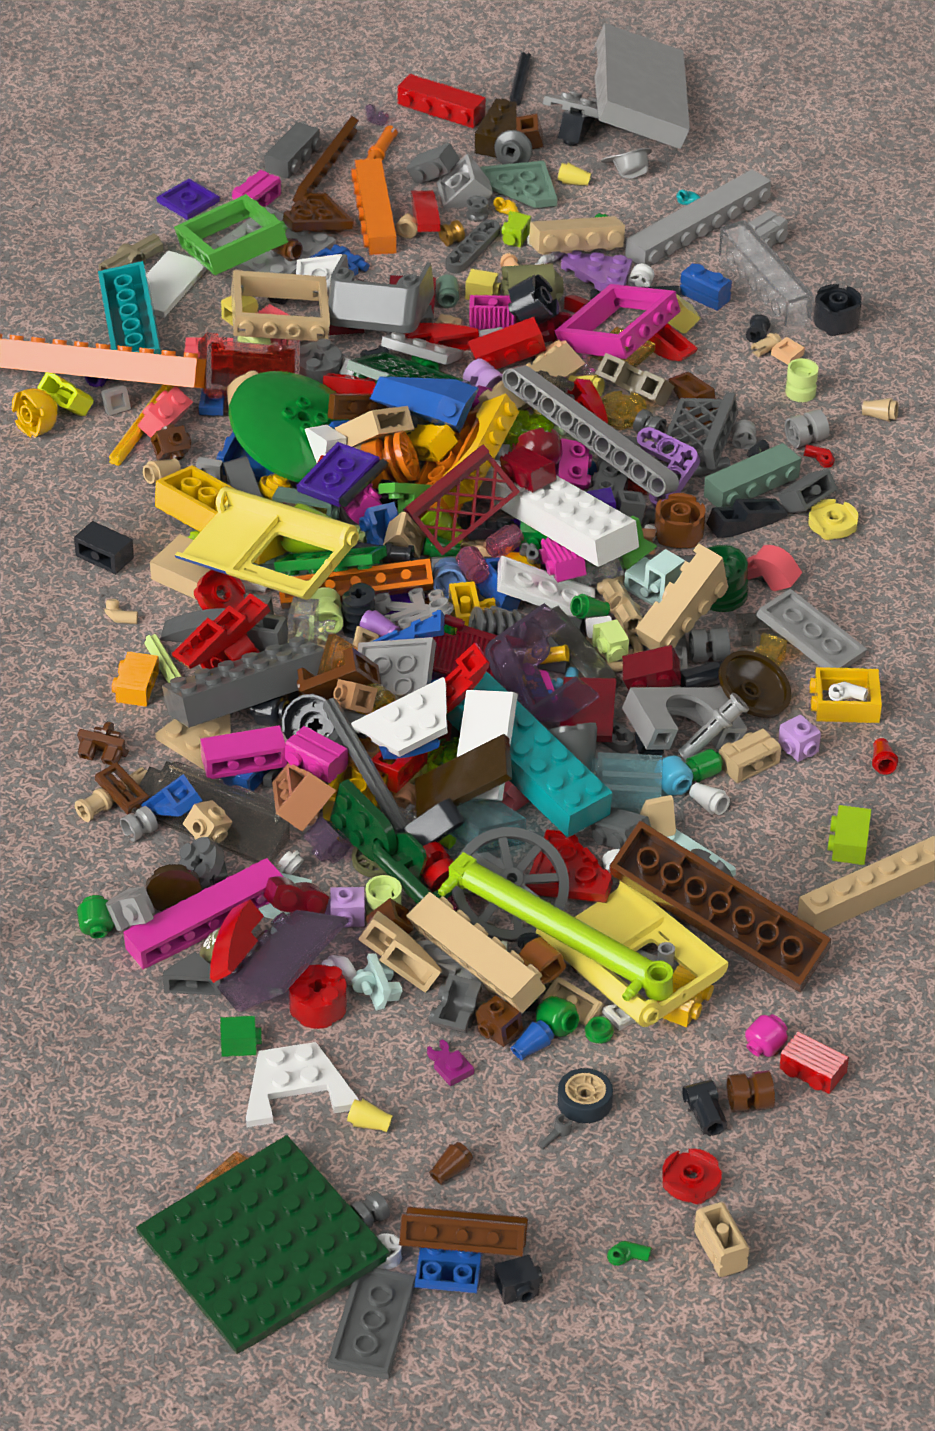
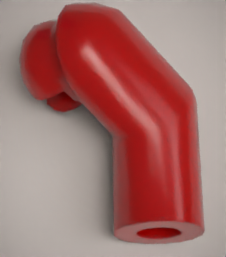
(822, 455)

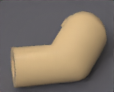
(118, 615)

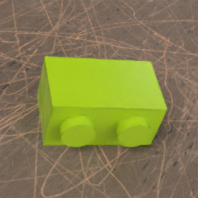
(851, 834)

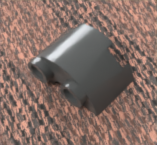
(457, 1004)

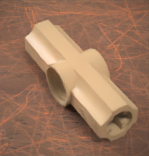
(622, 606)

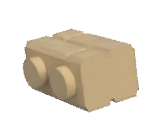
(750, 755)
(721, 1239)

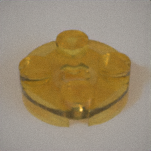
(622, 418)

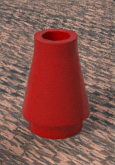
(884, 758)

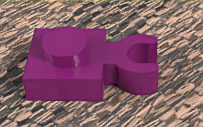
(451, 1066)

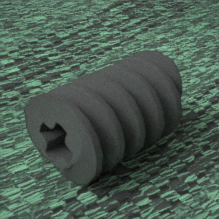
(493, 621)

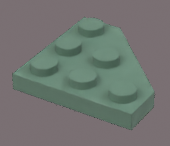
(523, 182)

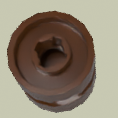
(750, 1091)

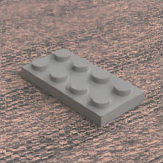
(811, 631)

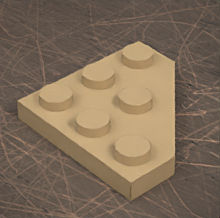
(187, 740)

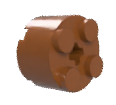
(679, 521)

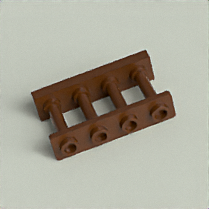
(463, 1231)

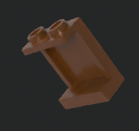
(356, 669)

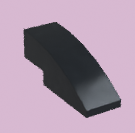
(744, 516)

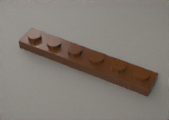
(329, 156)

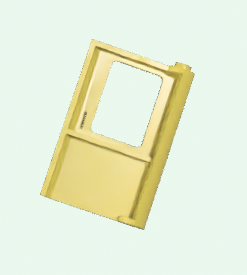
(634, 923)

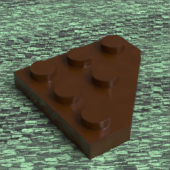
(317, 213)

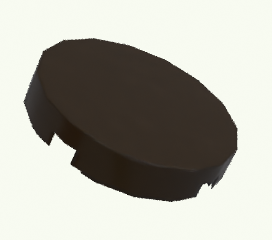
(171, 885)

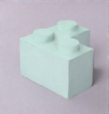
(650, 577)

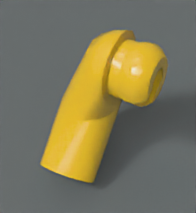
(504, 206)

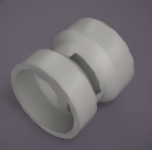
(141, 822)

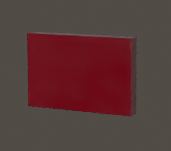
(599, 711)

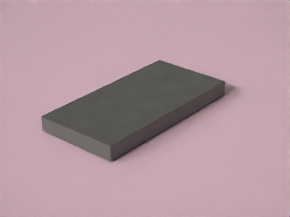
(372, 1323)

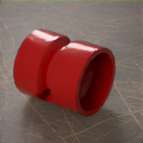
(437, 866)

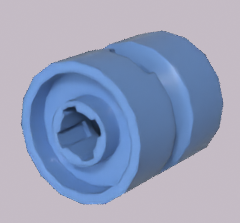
(442, 579)

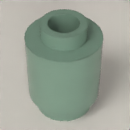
(447, 291)

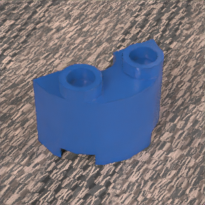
(376, 522)

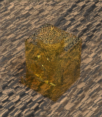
(772, 648)

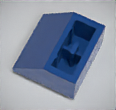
(449, 1270)

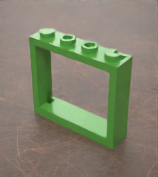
(238, 251)

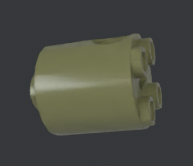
(514, 274)

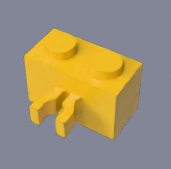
(464, 599)

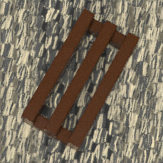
(118, 790)

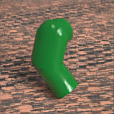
(627, 1251)

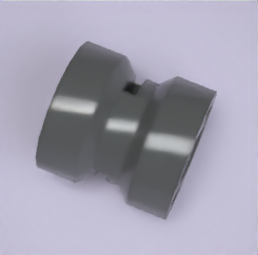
(646, 419)
(372, 1209)

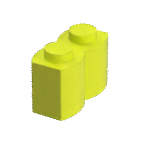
(66, 394)

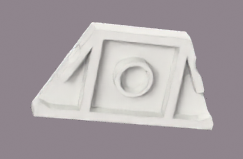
(408, 720)

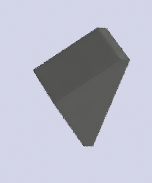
(190, 977)

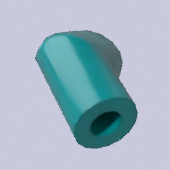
(686, 197)

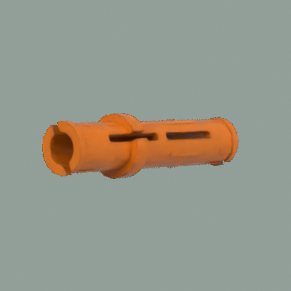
(381, 146)

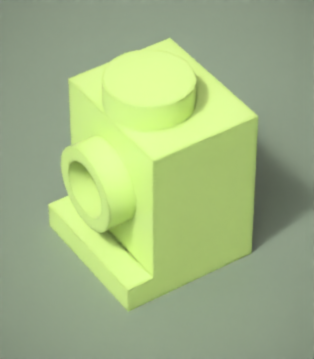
(610, 640)

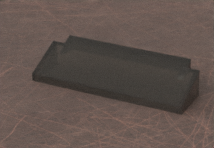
(255, 827)

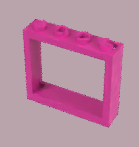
(578, 331)

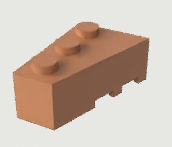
(299, 796)

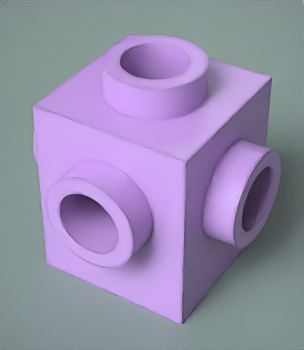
(799, 738)
(347, 903)

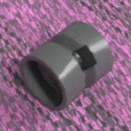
(718, 644)

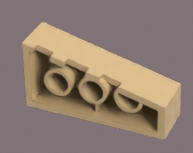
(685, 600)

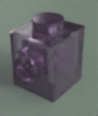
(327, 841)

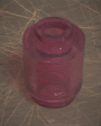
(504, 541)
(472, 564)

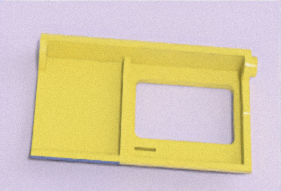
(247, 527)

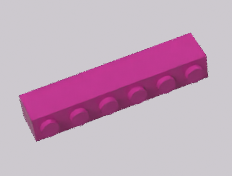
(197, 916)

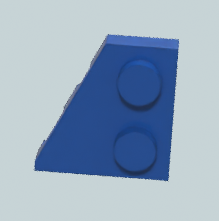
(174, 799)

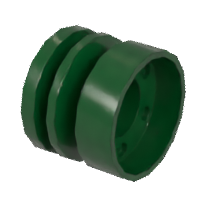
(736, 573)

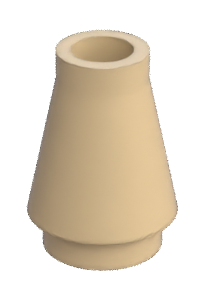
(882, 409)
(158, 469)

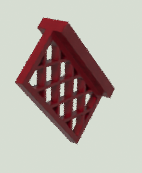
(448, 482)

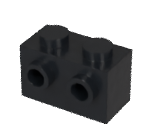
(104, 547)

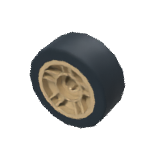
(586, 1083)

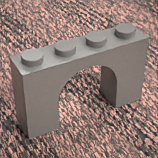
(651, 710)

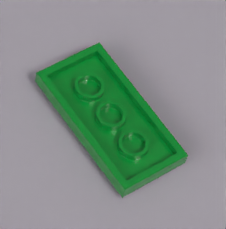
(312, 561)

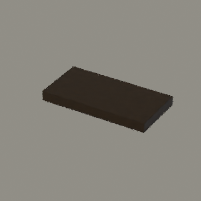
(465, 775)

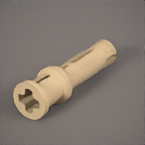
(101, 799)

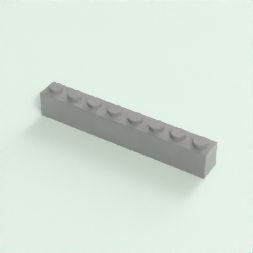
(698, 218)

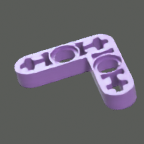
(675, 458)

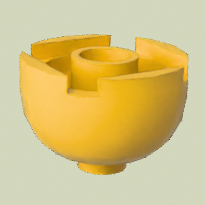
(35, 411)

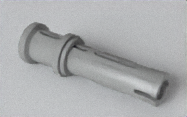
(721, 719)

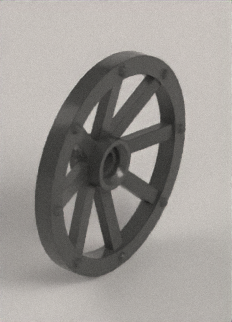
(539, 844)

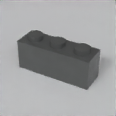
(292, 150)

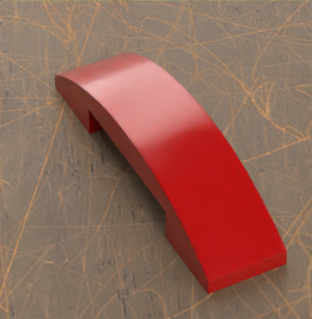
(466, 676)

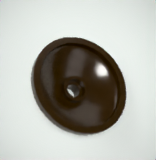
(756, 682)

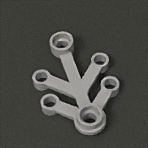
(437, 602)

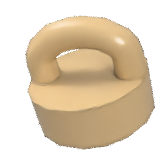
(407, 226)

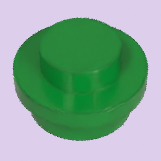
(599, 1030)

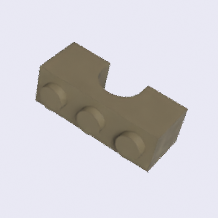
(634, 380)

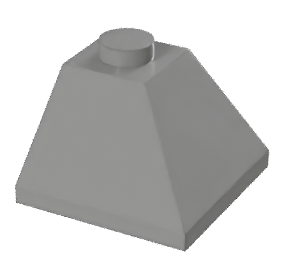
(462, 183)

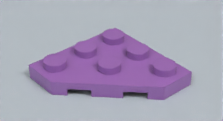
(598, 268)

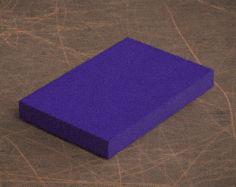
(336, 473)

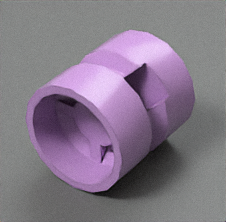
(482, 374)

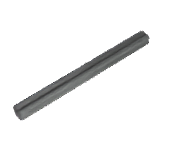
(364, 764)

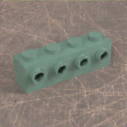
(752, 476)

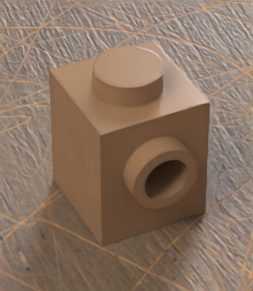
(355, 696)

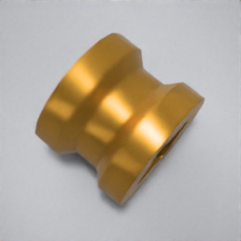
(451, 232)

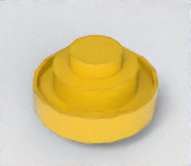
(270, 483)

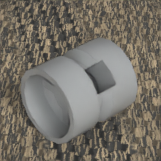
(807, 428)

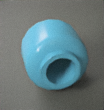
(676, 776)

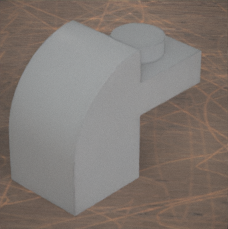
(130, 908)

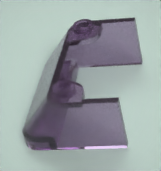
(514, 665)

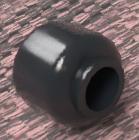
(270, 712)

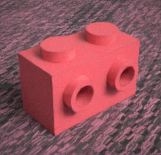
(168, 410)

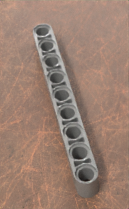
(542, 394)

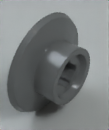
(516, 140)

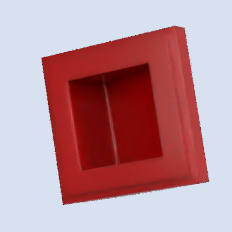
(574, 303)

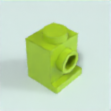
(516, 229)

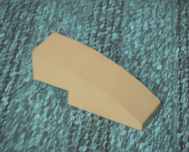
(400, 952)

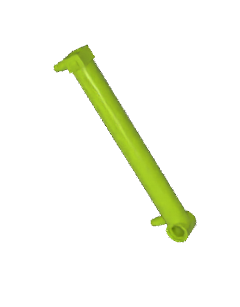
(652, 976)

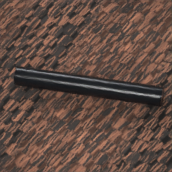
(355, 490)

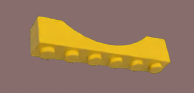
(495, 421)

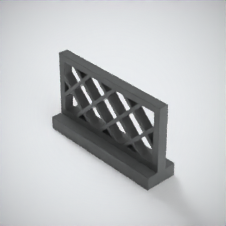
(716, 432)

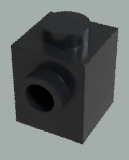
(517, 1279)

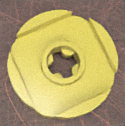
(844, 518)

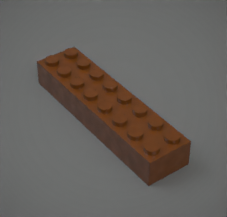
(720, 906)

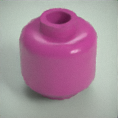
(766, 1035)

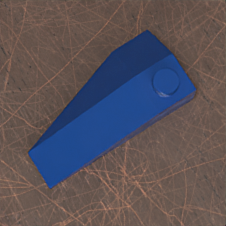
(428, 398)

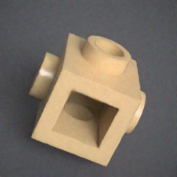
(208, 820)

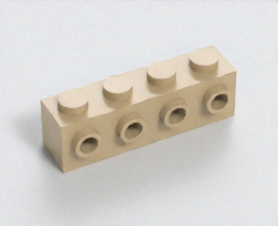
(576, 234)

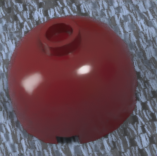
(542, 443)

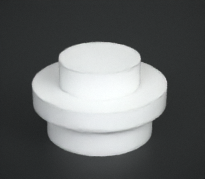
(290, 862)

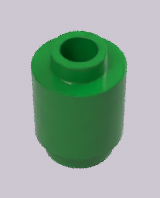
(705, 764)

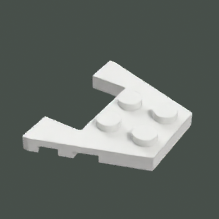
(294, 1072)

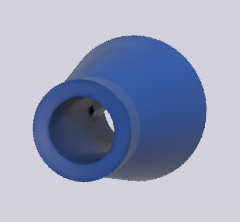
(534, 1038)

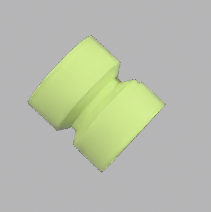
(801, 380)
(329, 607)
(380, 890)

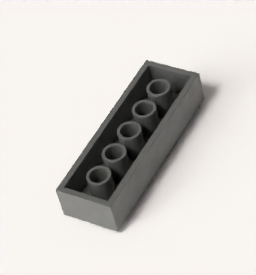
(240, 682)

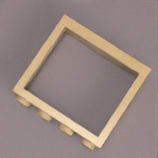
(279, 286)

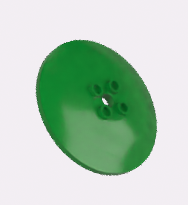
(268, 424)

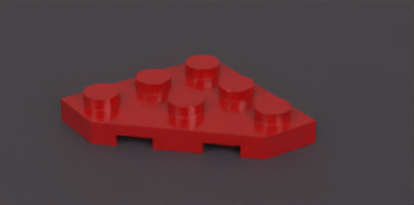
(586, 877)

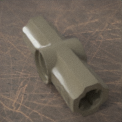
(134, 253)

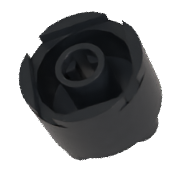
(533, 299)
(837, 309)

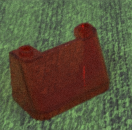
(233, 359)

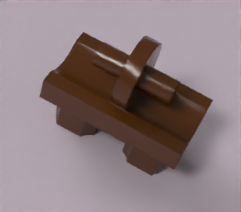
(103, 740)

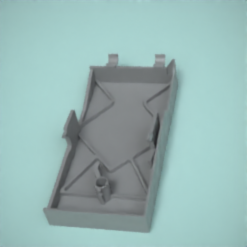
(641, 86)

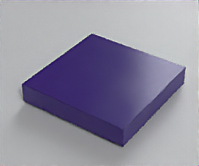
(188, 199)

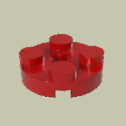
(212, 580)
(691, 1189)

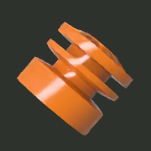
(399, 454)

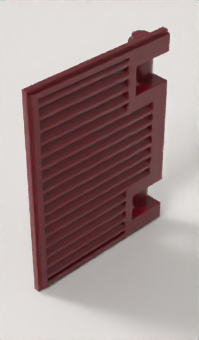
(451, 647)

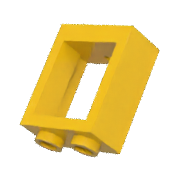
(846, 710)

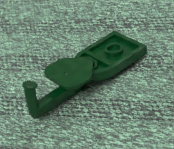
(374, 836)

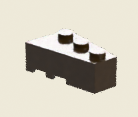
(498, 119)

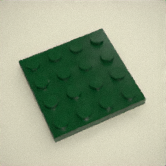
(390, 365)

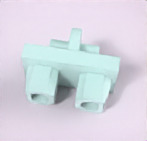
(374, 982)

